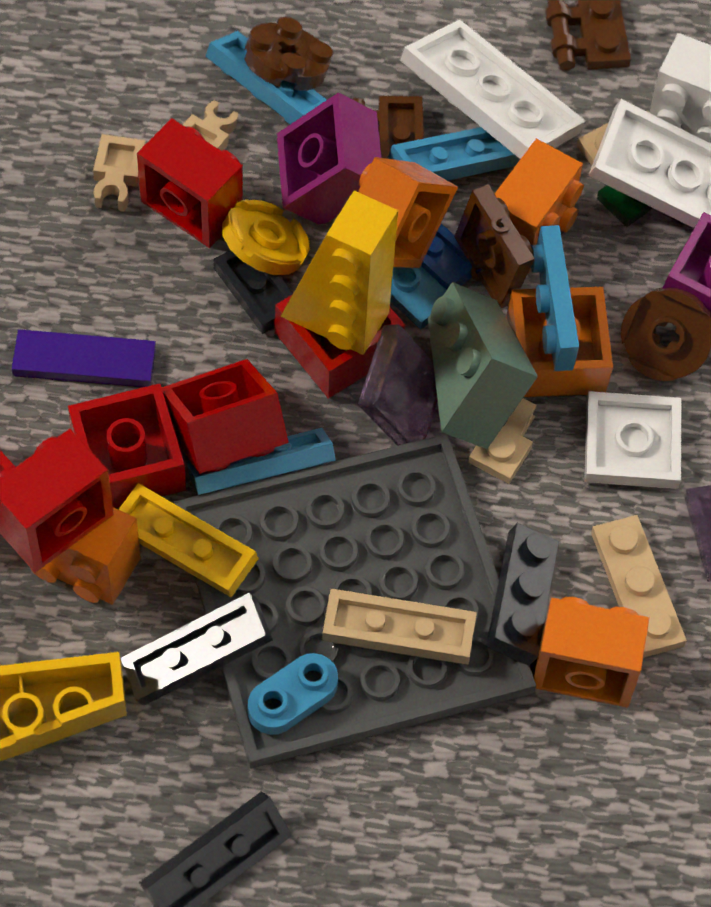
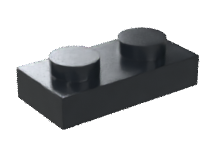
(252, 288)

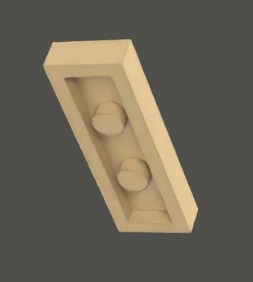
(638, 581)
(399, 626)

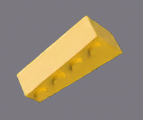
(350, 276)
(57, 700)

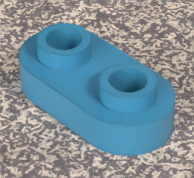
(295, 693)

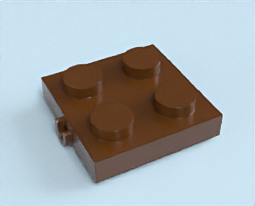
(493, 245)

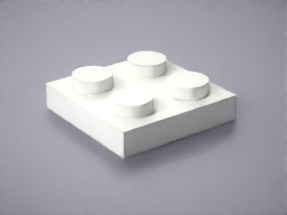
(633, 440)

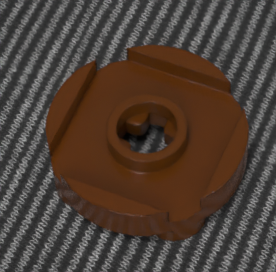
(287, 54)
(643, 342)

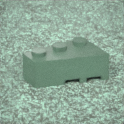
(476, 365)

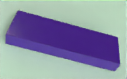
(84, 358)

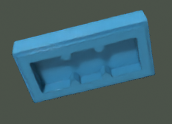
(415, 293)

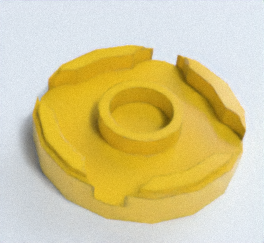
(265, 238)

